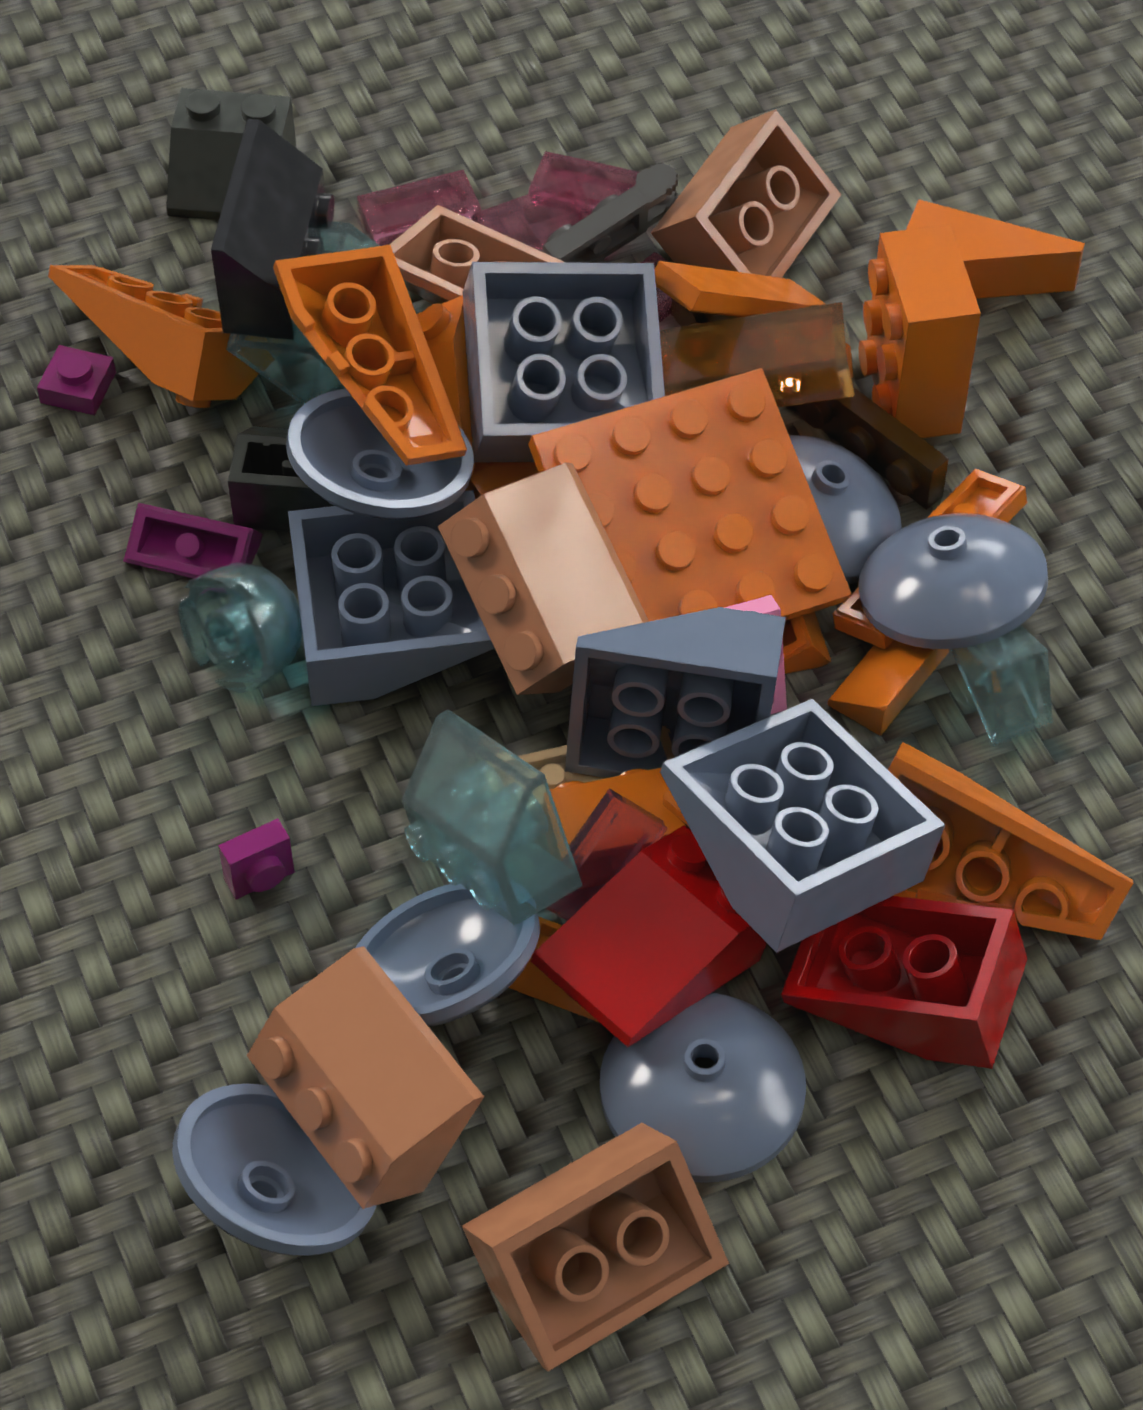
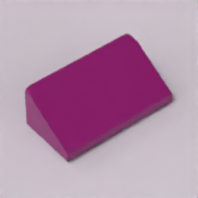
(187, 542)

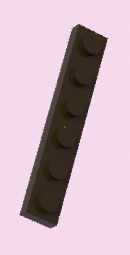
(867, 431)

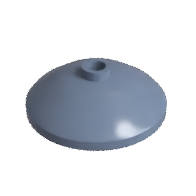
(356, 469)
(850, 499)
(953, 581)
(450, 952)
(720, 1116)
(262, 1174)

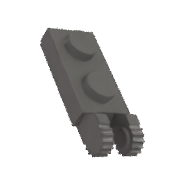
(616, 218)

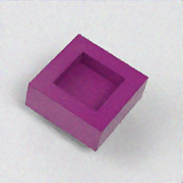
(76, 380)
(257, 859)

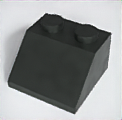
(207, 142)

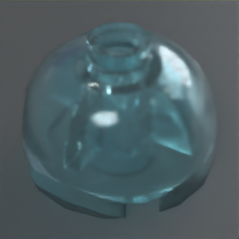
(241, 624)

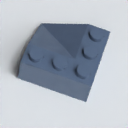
(556, 348)
(379, 602)
(683, 672)
(801, 823)

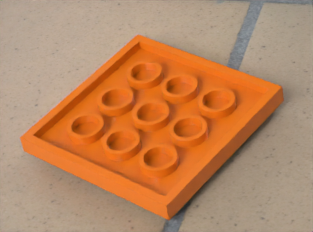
(704, 500)

